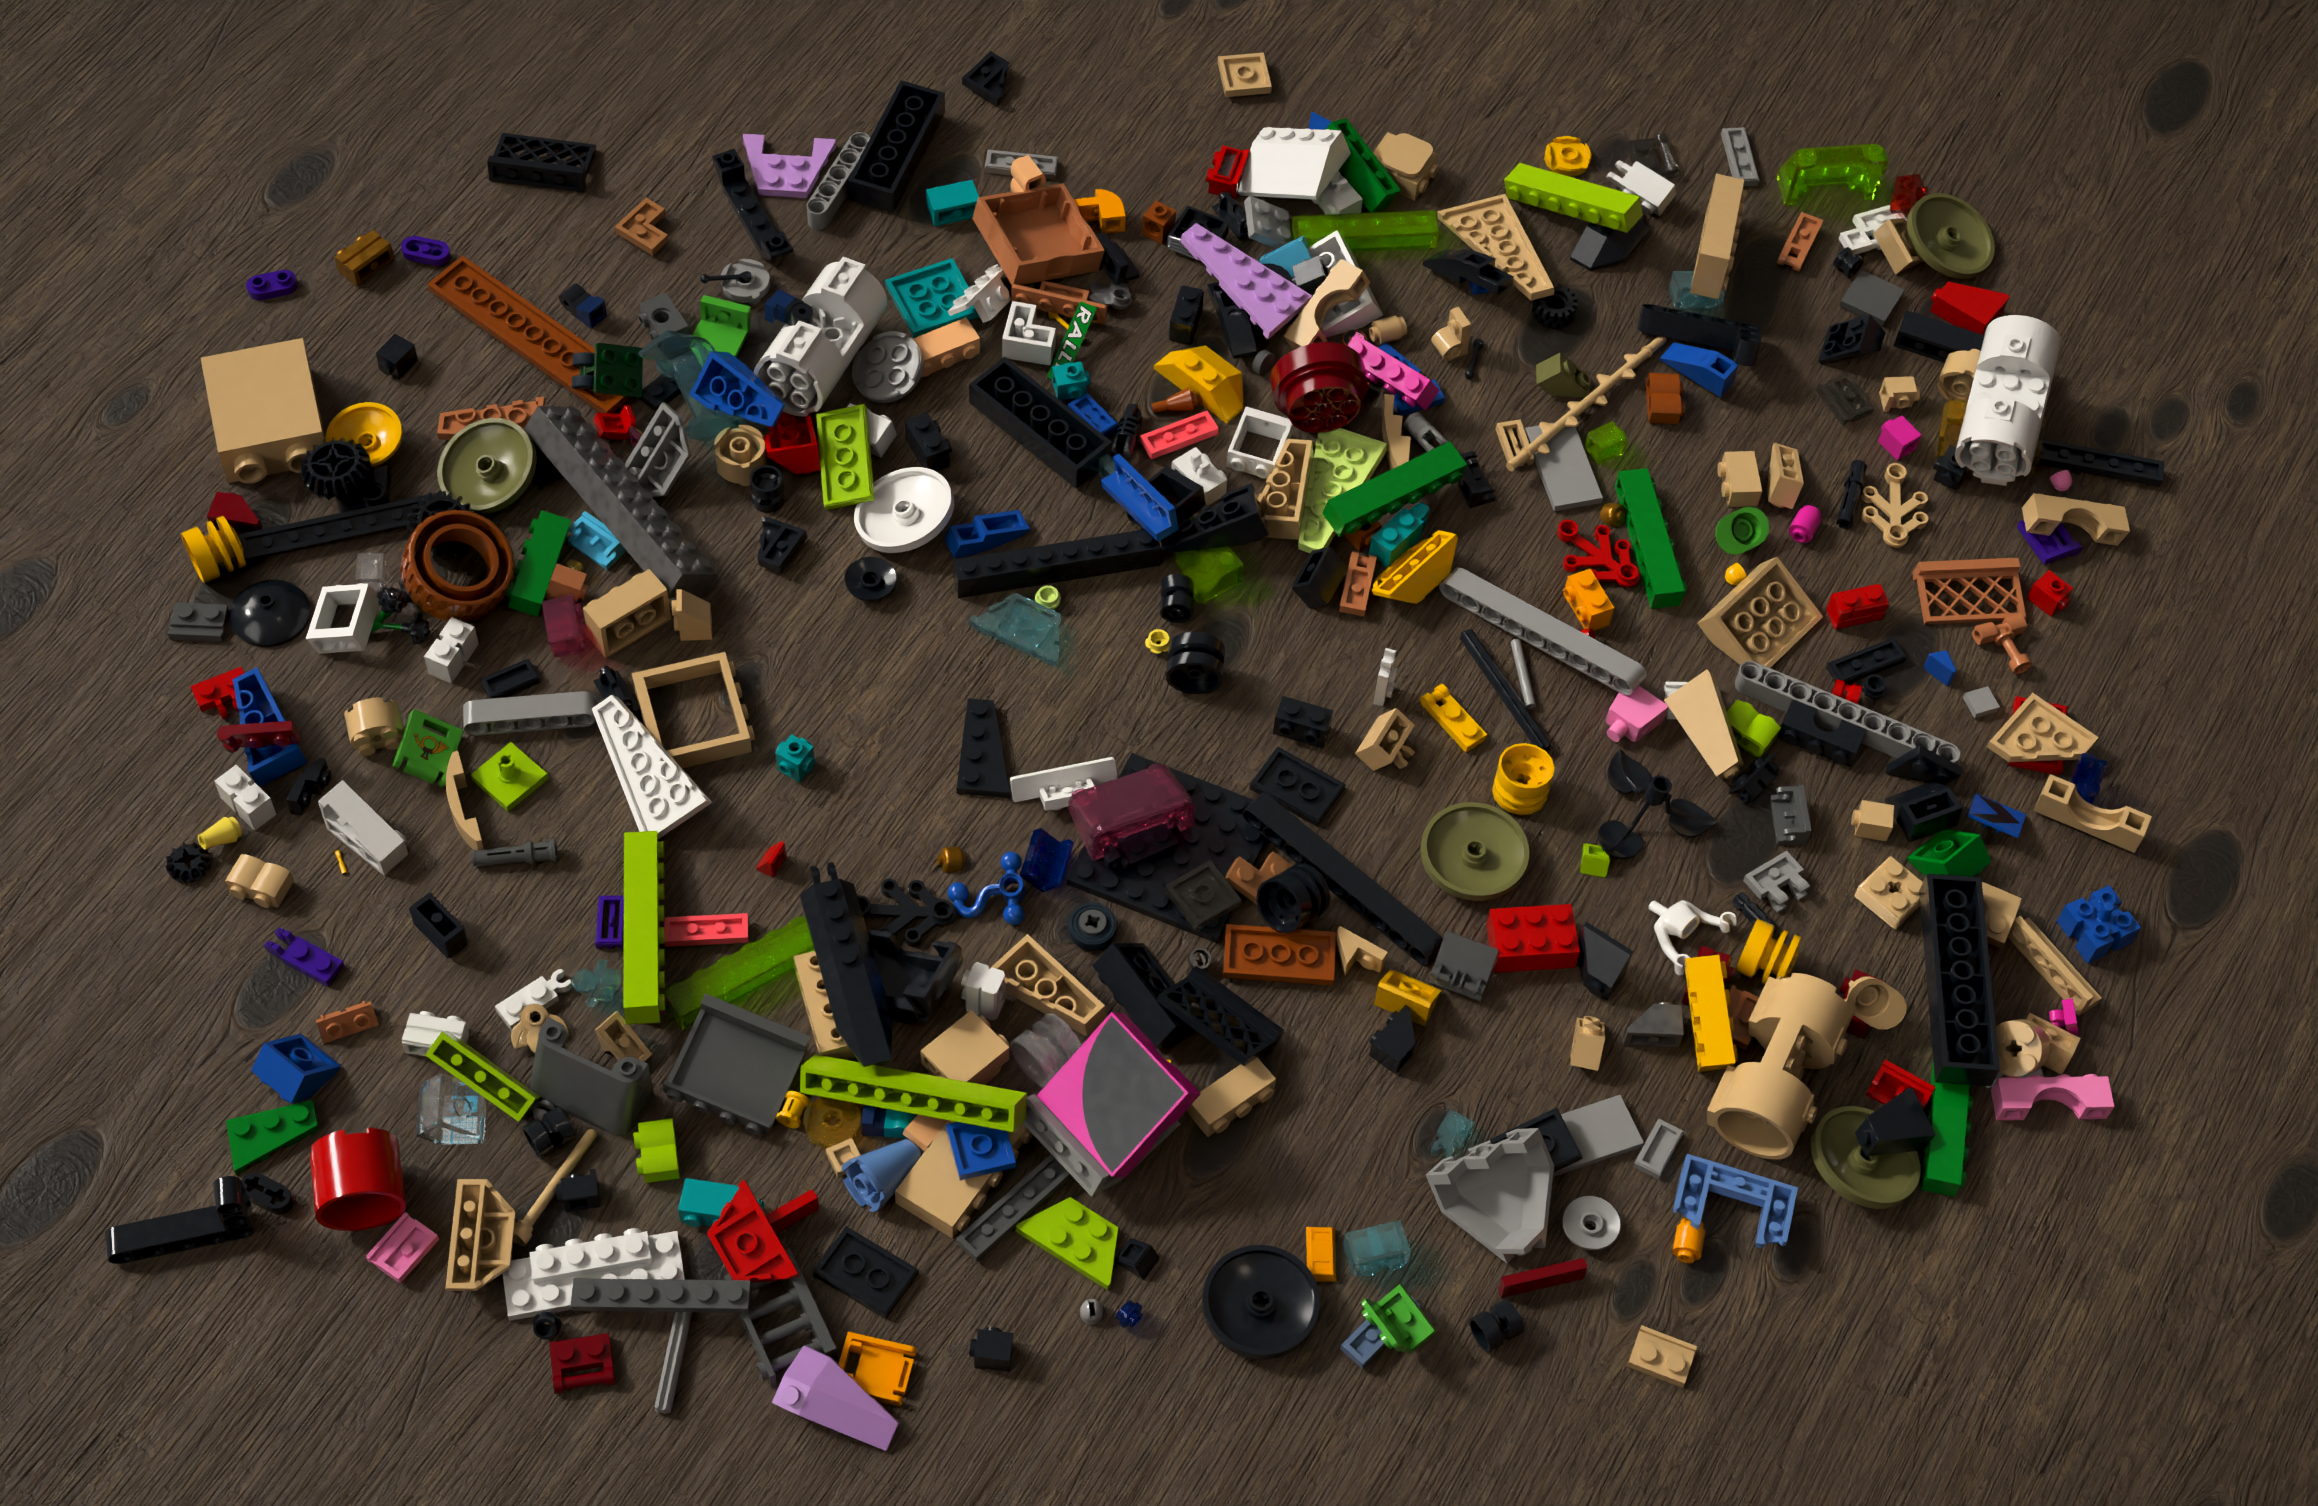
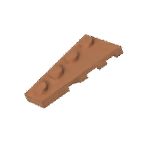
(454, 421)

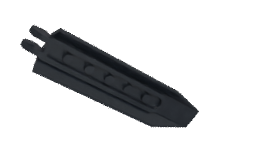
(848, 967)

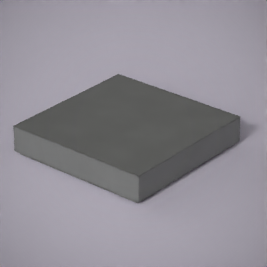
(1872, 296)

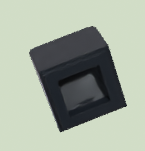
(1137, 1258)

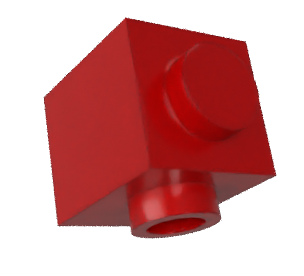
(2050, 593)

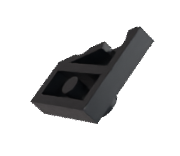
(988, 77)
(779, 544)

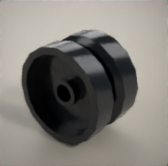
(1195, 663)

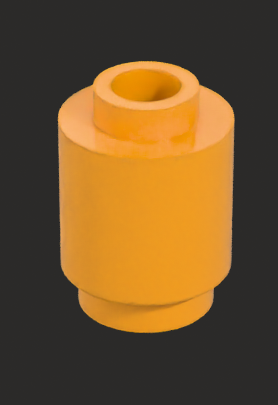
(1688, 1242)

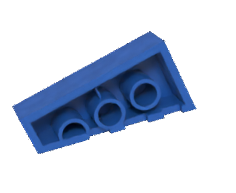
(259, 705)

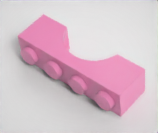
(2086, 1095)

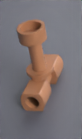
(2003, 635)

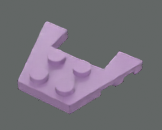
(786, 173)

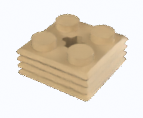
(1876, 894)

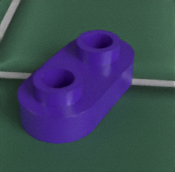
(428, 250)
(271, 285)

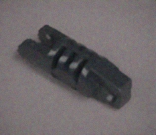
(1127, 431)

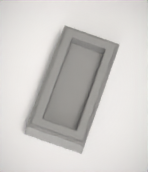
(1658, 1149)

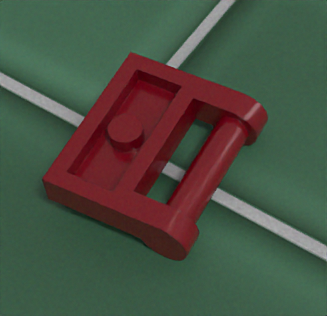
(580, 1355)

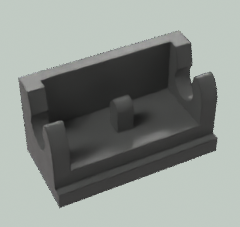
(1790, 815)

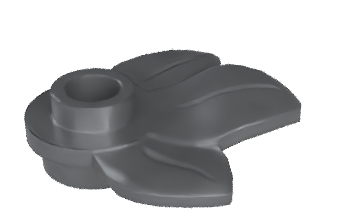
(1113, 295)

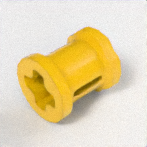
(793, 1109)

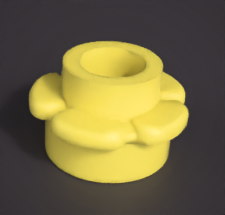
(1157, 636)

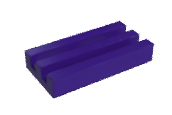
(610, 941)

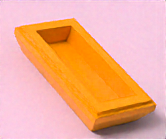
(1321, 1253)

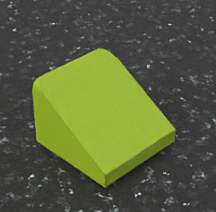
(1594, 861)

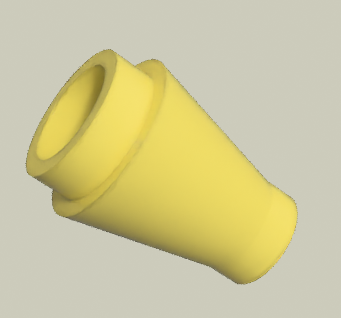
(221, 833)

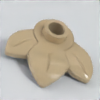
(526, 1031)

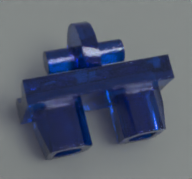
(2089, 776)

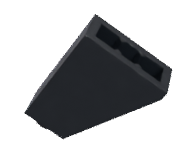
(1896, 1127)

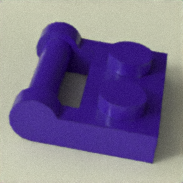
(2050, 547)

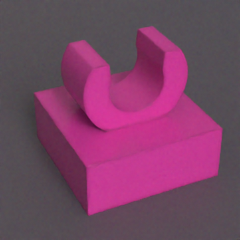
(2065, 1017)

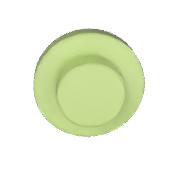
(1048, 597)

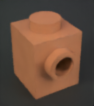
(566, 582)

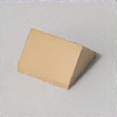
(1896, 245)

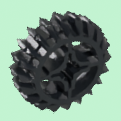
(336, 468)
(423, 511)

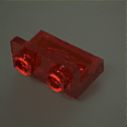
(1907, 193)

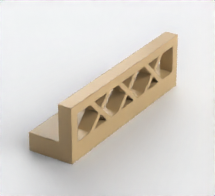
(2052, 965)

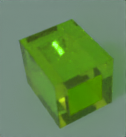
(1605, 442)

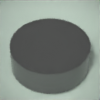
(1263, 362)

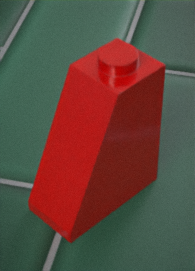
(1968, 306)

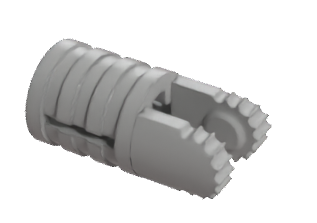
(1422, 431)

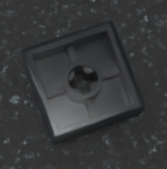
(1186, 220)

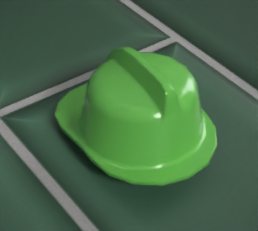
(1742, 530)

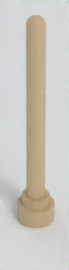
(523, 1227)

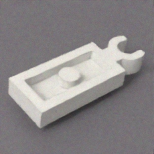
(1386, 678)
(537, 992)

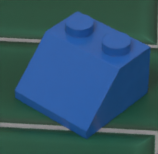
(294, 1067)

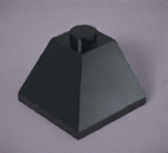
(1601, 961)

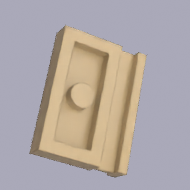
(1662, 1356)

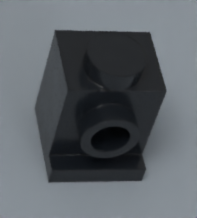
(579, 1192)

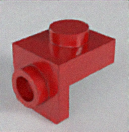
(615, 425)

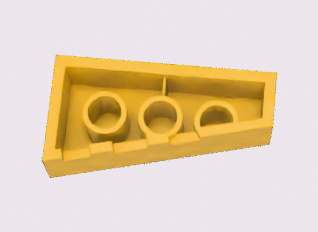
(1709, 1013)

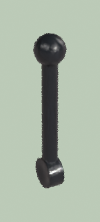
(745, 276)
(1477, 344)

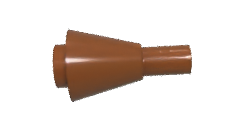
(1180, 401)

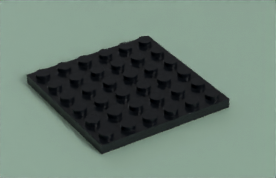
(1216, 835)

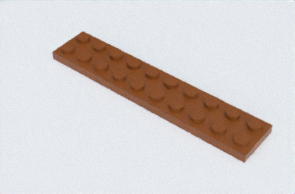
(518, 326)

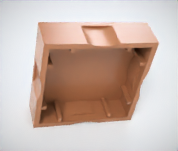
(1038, 234)

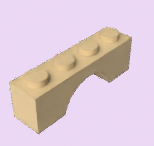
(1341, 285)
(2102, 521)
(2119, 826)

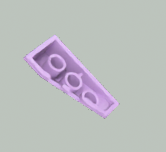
(829, 1396)

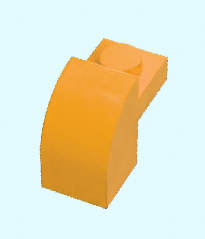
(1105, 208)

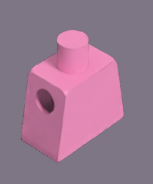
(1635, 715)

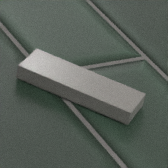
(1740, 155)
(1000, 163)

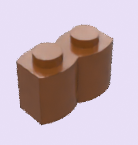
(1664, 398)

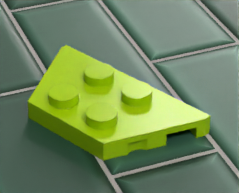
(1075, 1238)

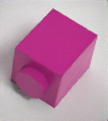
(1899, 437)

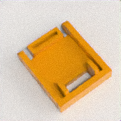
(881, 1366)

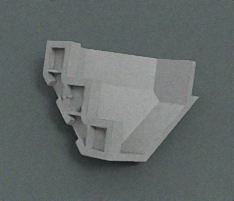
(1499, 1192)

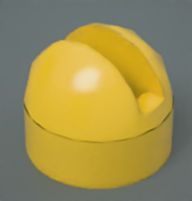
(1735, 574)

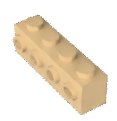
(818, 1008)

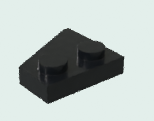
(1924, 766)

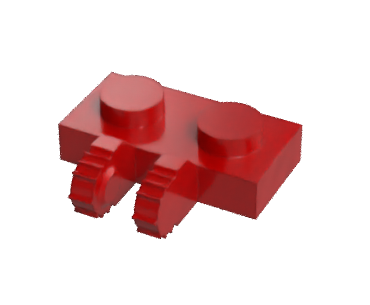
(217, 691)

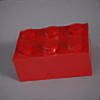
(1533, 938)

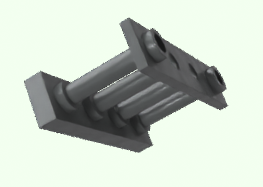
(808, 1320)

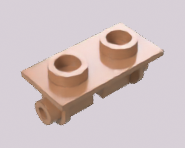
(342, 1024)

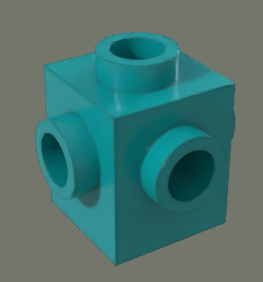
(1070, 380)
(795, 757)

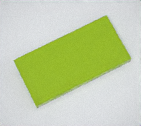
(845, 457)

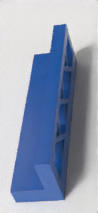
(1141, 499)

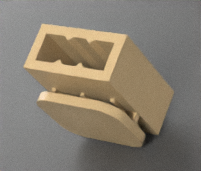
(1408, 162)
(967, 1051)

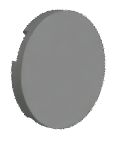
(888, 367)

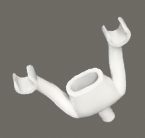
(1681, 921)

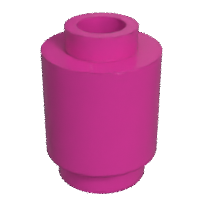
(1805, 524)

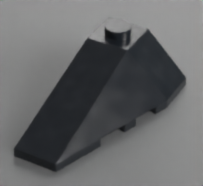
(1228, 523)

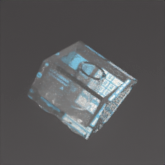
(450, 1112)

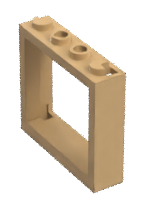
(686, 670)

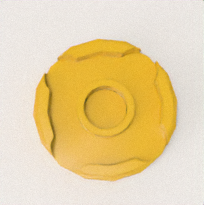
(1568, 156)

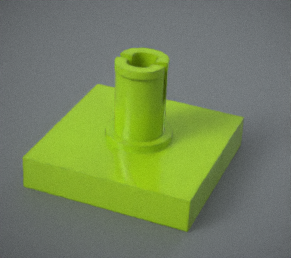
(509, 776)

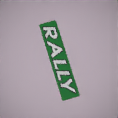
(1074, 335)

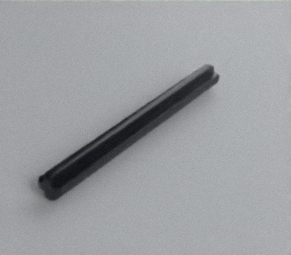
(1504, 690)

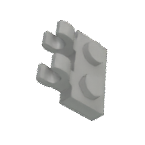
(1775, 874)

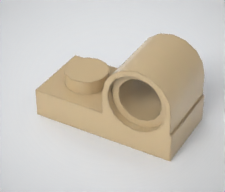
(1453, 339)

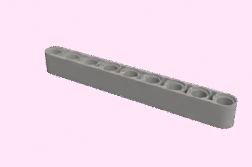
(1543, 631)
(1835, 709)

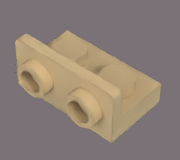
(2061, 1044)

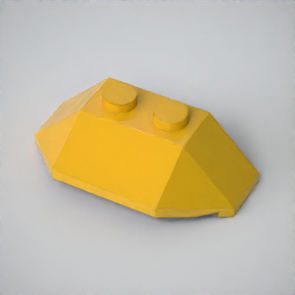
(1212, 378)
(1418, 569)

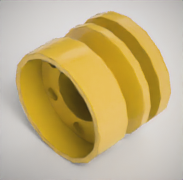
(213, 549)
(1523, 779)
(1767, 953)

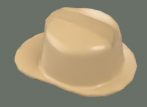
(1876, 1002)

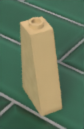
(1706, 722)

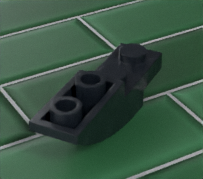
(1470, 265)
(1233, 323)

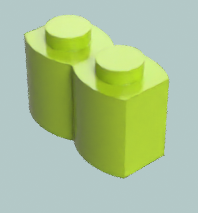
(1752, 730)
(658, 1151)

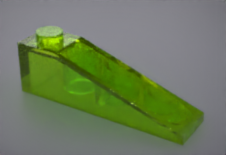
(1211, 570)

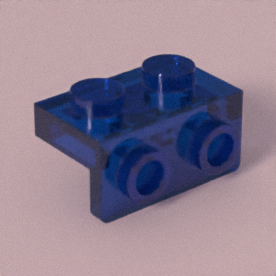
(1046, 861)

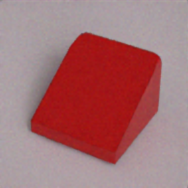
(772, 859)

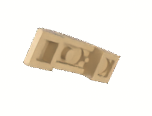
(456, 780)

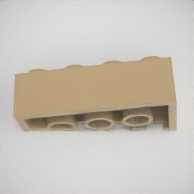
(1287, 490)

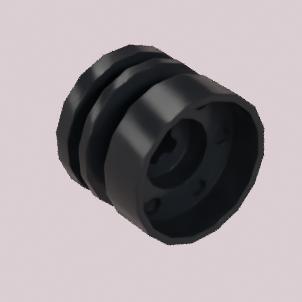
(1293, 898)

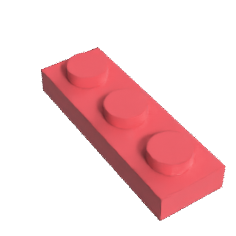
(1179, 434)
(706, 930)

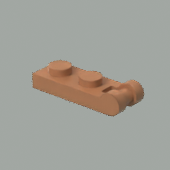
(1800, 241)
(1357, 584)

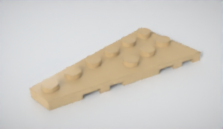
(1495, 230)

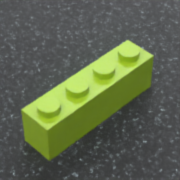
(482, 1076)

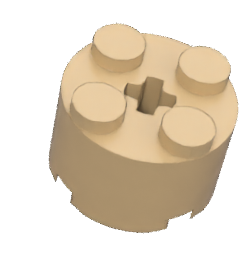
(1958, 374)
(739, 453)
(374, 725)
(2034, 1047)

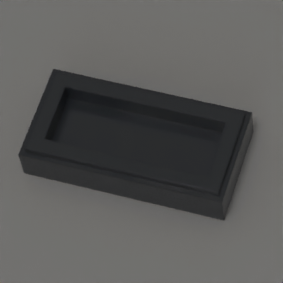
(510, 680)

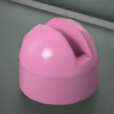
(2061, 480)

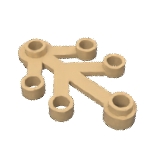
(1895, 511)

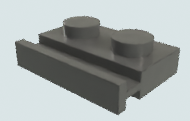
(198, 622)

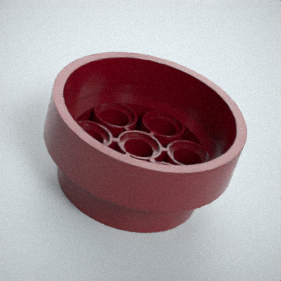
(1319, 386)

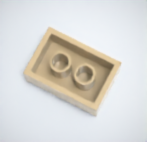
(627, 613)

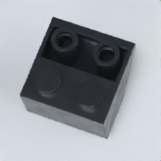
(1925, 810)

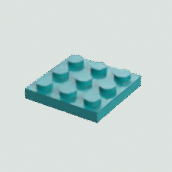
(927, 296)

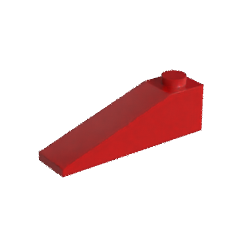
(793, 444)

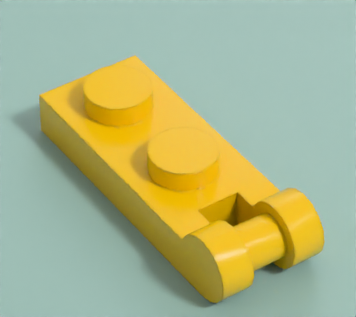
(1453, 718)

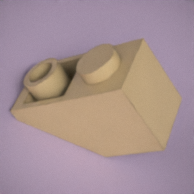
(692, 617)
(1587, 1043)

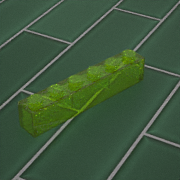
(1372, 230)
(740, 972)

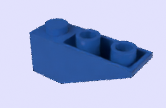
(1702, 366)

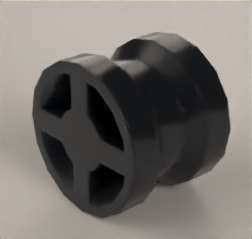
(1848, 262)

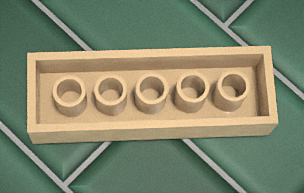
(1719, 237)

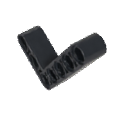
(1703, 329)
(183, 1231)

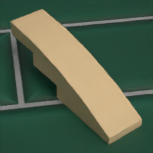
(1397, 445)

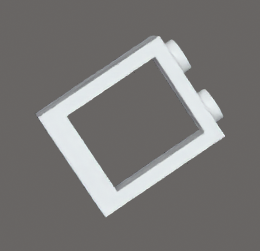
(1256, 422)
(349, 638)

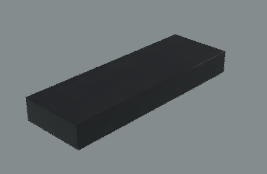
(1867, 661)

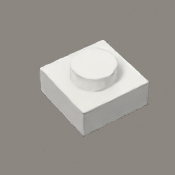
(1856, 240)

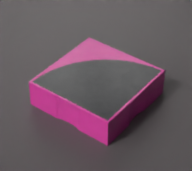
(1118, 1094)

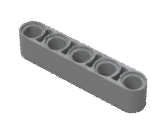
(834, 185)
(528, 713)

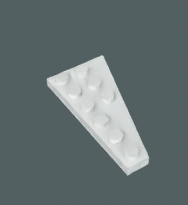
(652, 780)

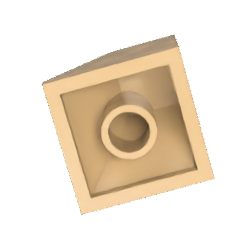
(1999, 913)

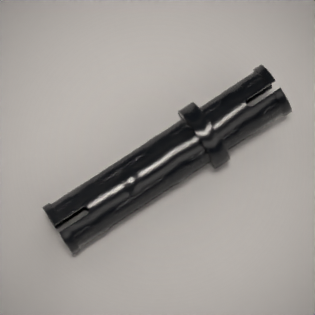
(1853, 486)

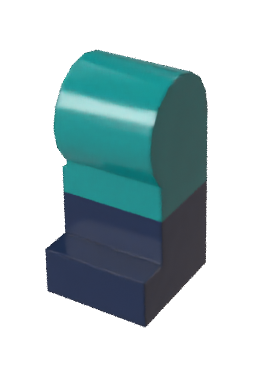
(885, 1122)

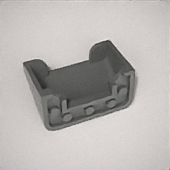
(587, 1090)

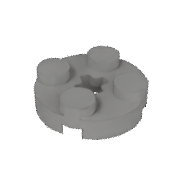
(746, 292)

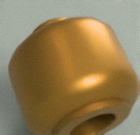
(1613, 514)
(951, 859)

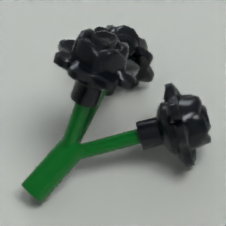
(393, 601)

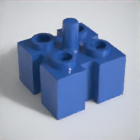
(2098, 924)

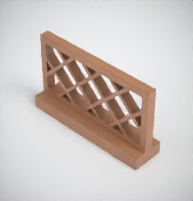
(1962, 572)

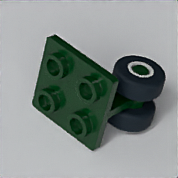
(610, 370)

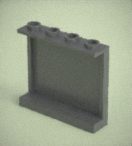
(736, 1065)

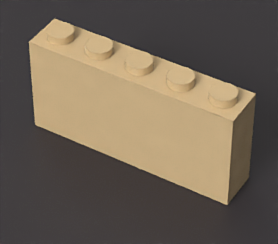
(937, 1194)

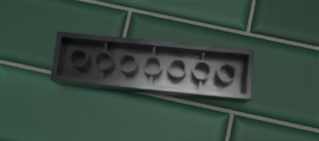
(1958, 980)

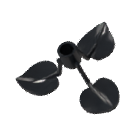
(1628, 776)

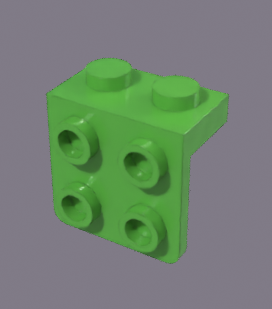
(723, 324)
(1400, 1320)

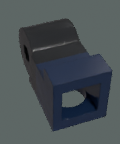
(583, 305)
(787, 309)

